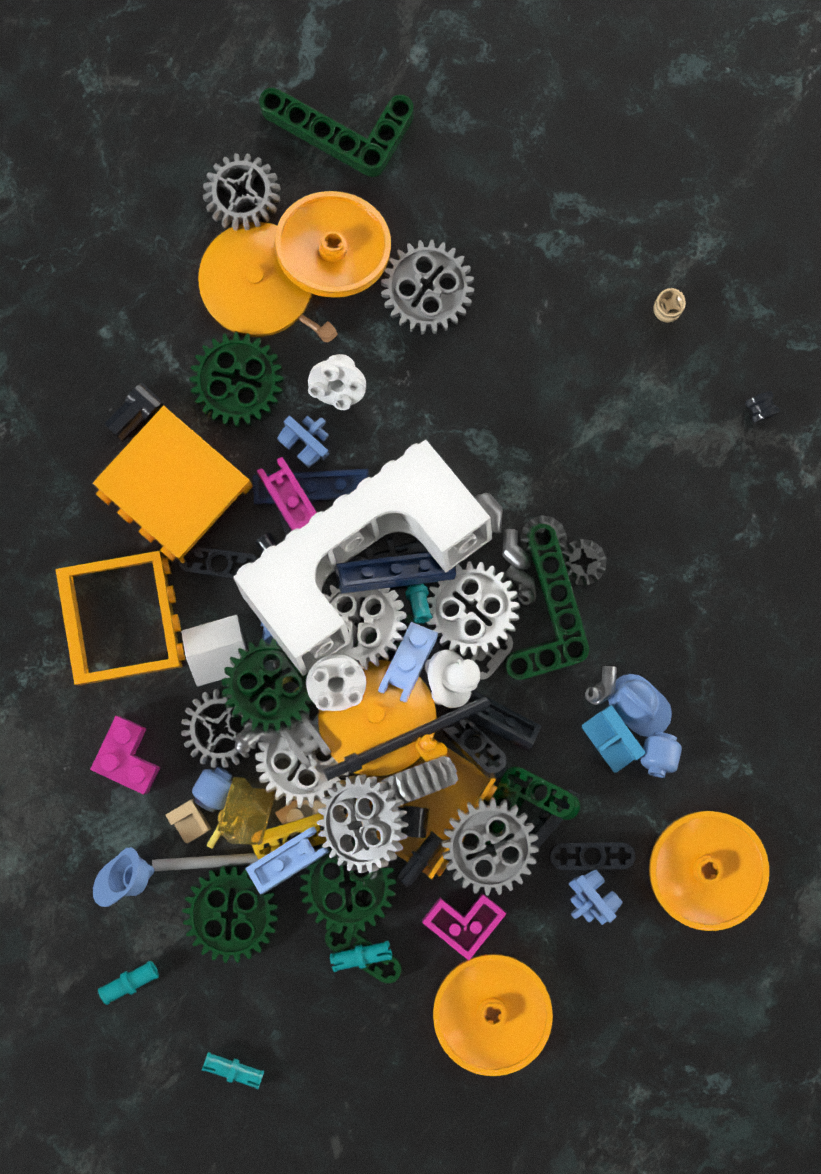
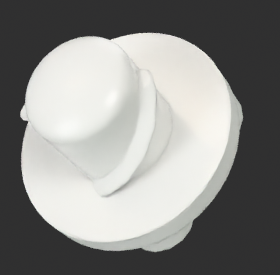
(337, 382)
(451, 678)
(336, 683)

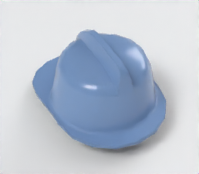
(640, 705)
(121, 877)

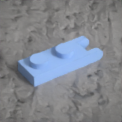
(409, 660)
(284, 861)

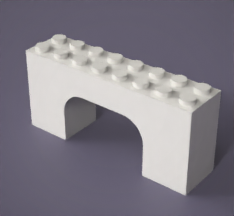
(407, 496)

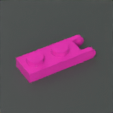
(288, 495)

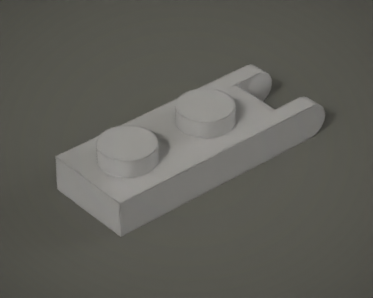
(301, 738)

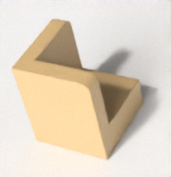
(189, 821)

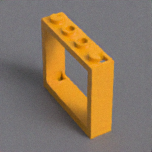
(73, 624)

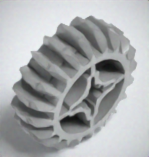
(222, 180)
(198, 716)
(422, 779)

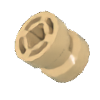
(670, 299)

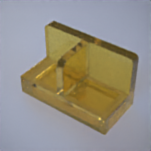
(246, 813)

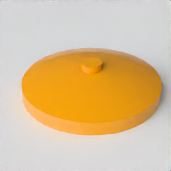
(332, 244)
(246, 284)
(377, 721)
(709, 870)
(492, 1015)

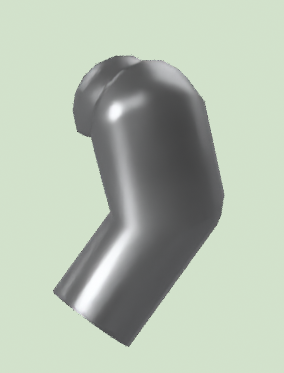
(493, 509)
(512, 552)
(525, 585)
(605, 688)
(247, 738)

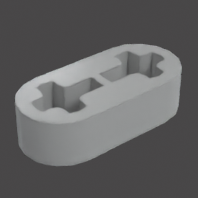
(496, 659)

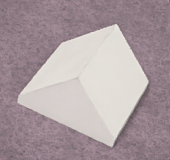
(210, 648)

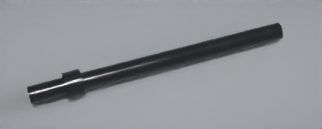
(355, 761)

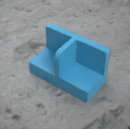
(613, 739)

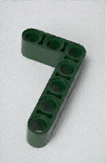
(338, 133)
(556, 608)

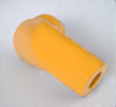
(430, 750)

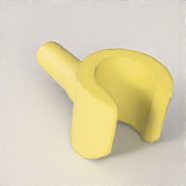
(214, 838)

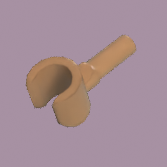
(326, 332)

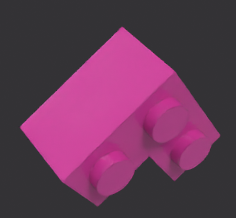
(118, 759)
(464, 931)

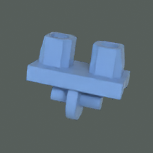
(294, 431)
(589, 901)

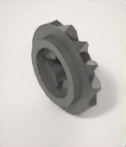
(558, 527)
(594, 570)

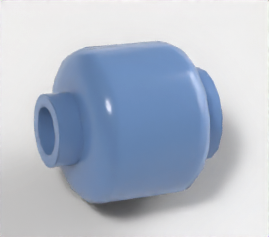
(661, 754)
(212, 789)

